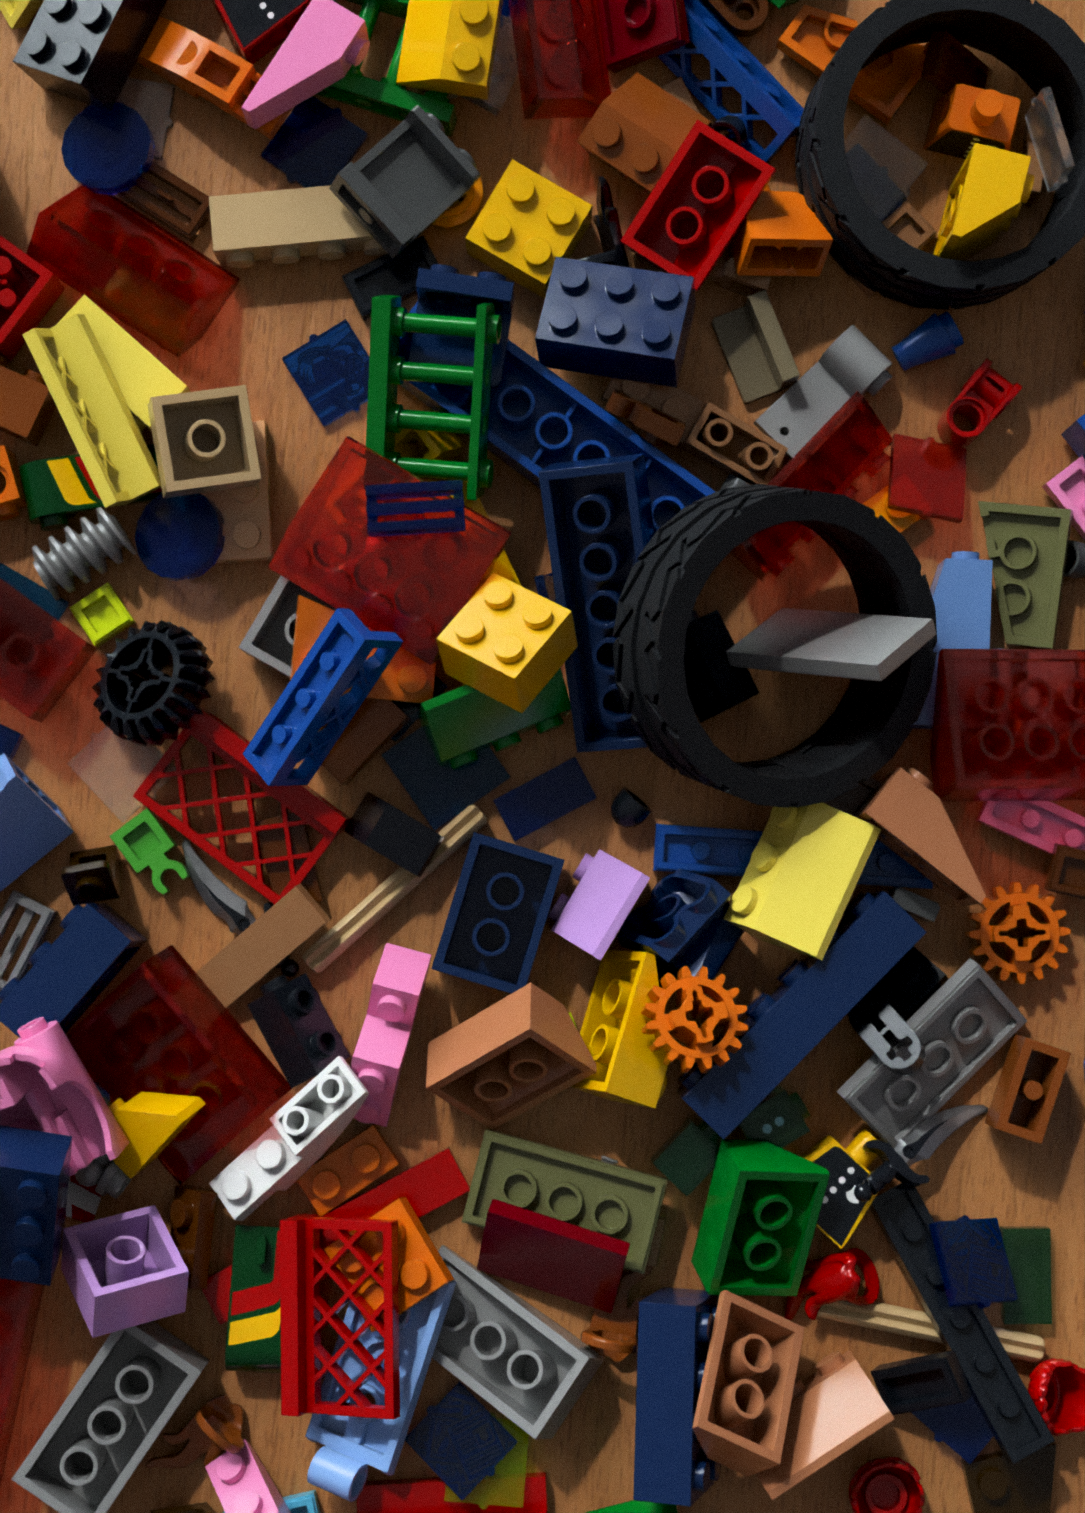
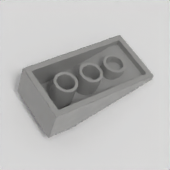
(511, 1351)

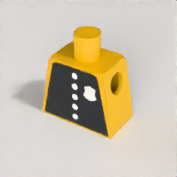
(847, 1168)

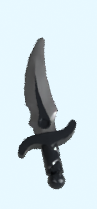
(225, 902)
(916, 1147)

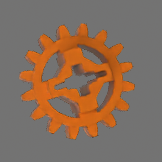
(1018, 913)
(675, 1024)

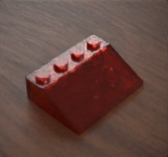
(388, 581)
(1009, 725)
(177, 1038)

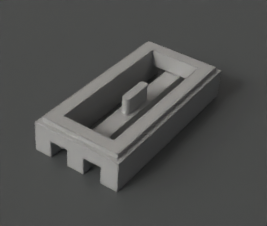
(36, 938)

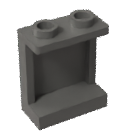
(406, 181)

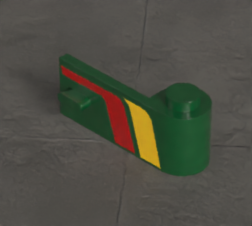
(61, 488)
(254, 1302)

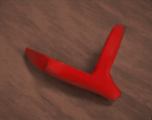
(835, 1280)

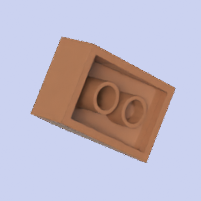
(921, 833)

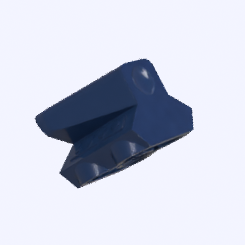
(683, 925)

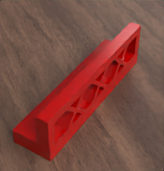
(428, 1496)

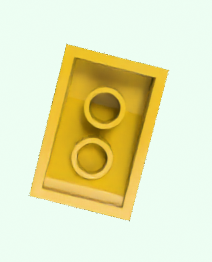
(614, 1035)

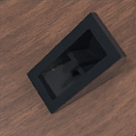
(393, 834)

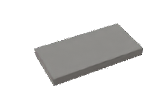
(832, 643)
(960, 1033)

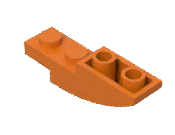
(203, 70)

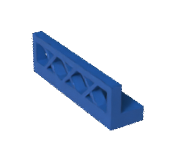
(742, 72)
(316, 699)

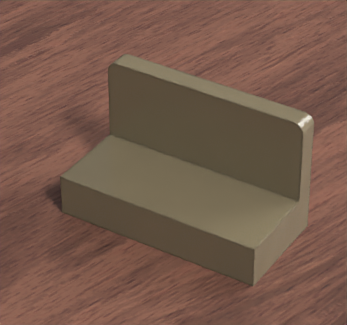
(756, 349)

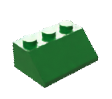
(469, 721)
(758, 1220)

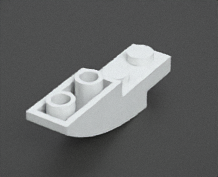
(294, 1141)

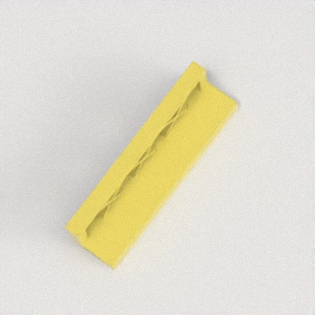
(94, 410)

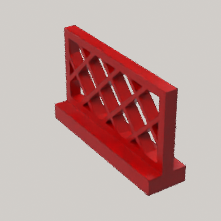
(299, 799)
(302, 1322)

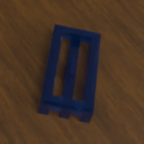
(415, 490)

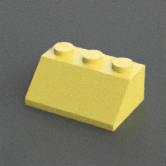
(802, 877)

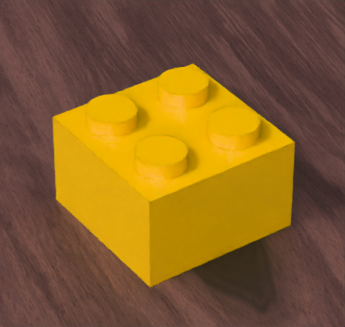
(527, 227)
(507, 642)

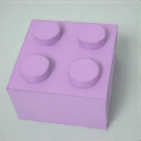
(124, 1270)

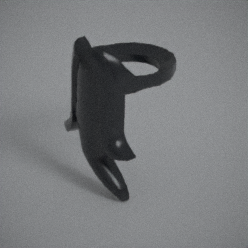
(608, 228)

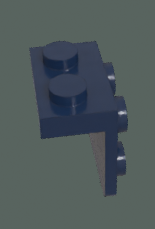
(448, 293)

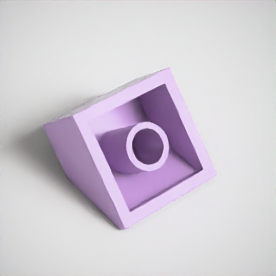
(598, 903)

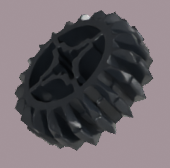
(153, 683)

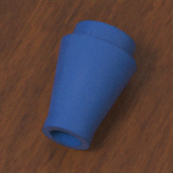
(928, 342)

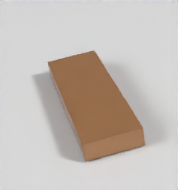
(263, 945)

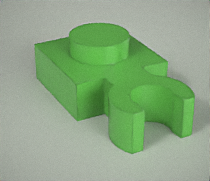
(146, 845)

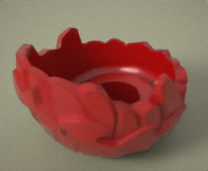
(1059, 1395)
(886, 1487)

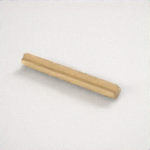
(390, 893)
(918, 1325)

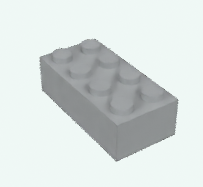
(110, 1419)

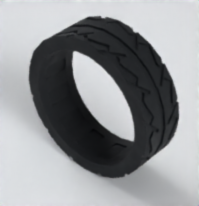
(1017, 34)
(658, 607)

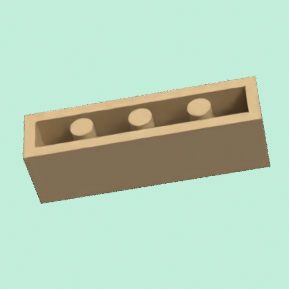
(285, 227)

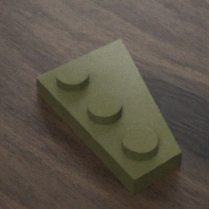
(1028, 568)

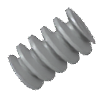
(81, 552)

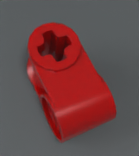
(981, 401)

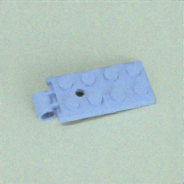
(362, 1441)

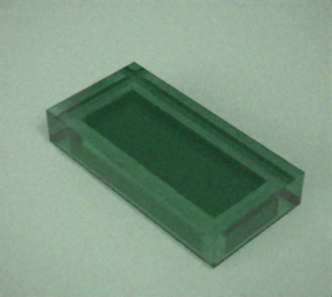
(1030, 1265)

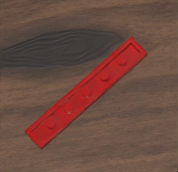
(424, 1185)

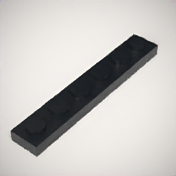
(964, 1329)

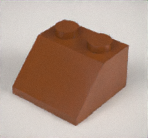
(639, 131)

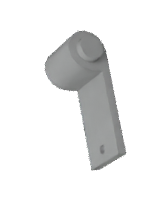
(845, 367)

